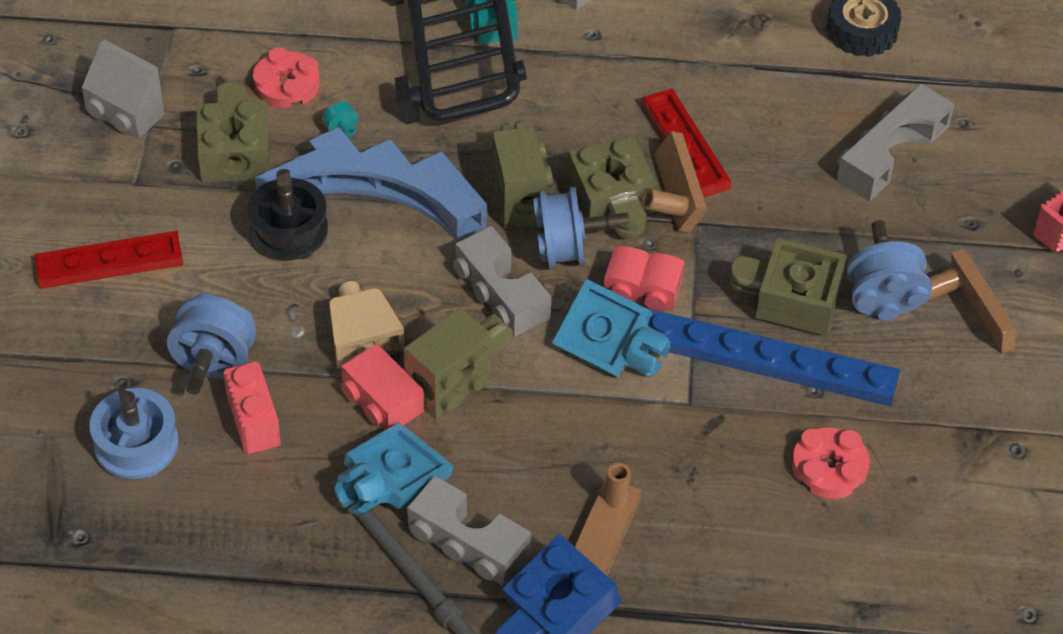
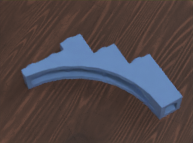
(384, 172)

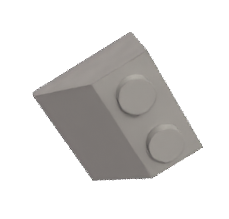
(123, 90)

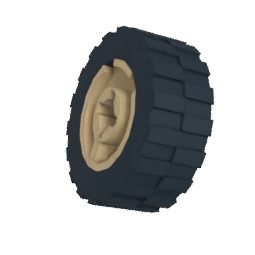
(863, 25)

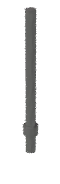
(446, 610)

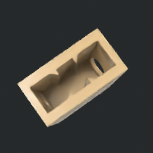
(361, 321)

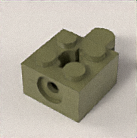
(232, 136)
(519, 174)
(612, 184)
(792, 269)
(454, 358)

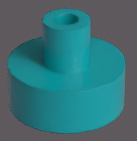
(342, 116)

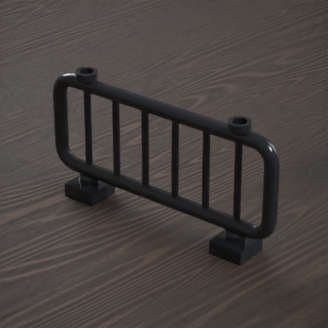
(411, 98)

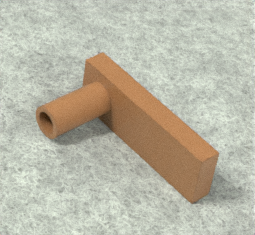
(683, 192)
(980, 296)
(609, 518)

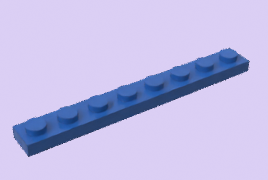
(777, 358)

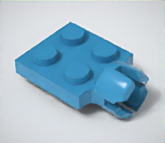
(611, 332)
(389, 470)

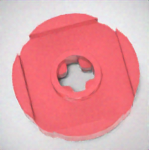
(283, 64)
(830, 443)

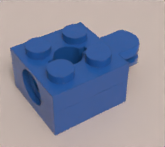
(571, 607)

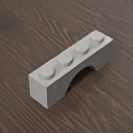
(917, 118)

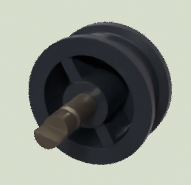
(288, 218)

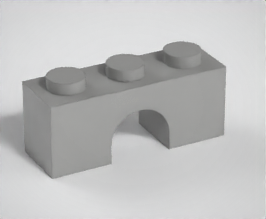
(517, 302)
(491, 550)

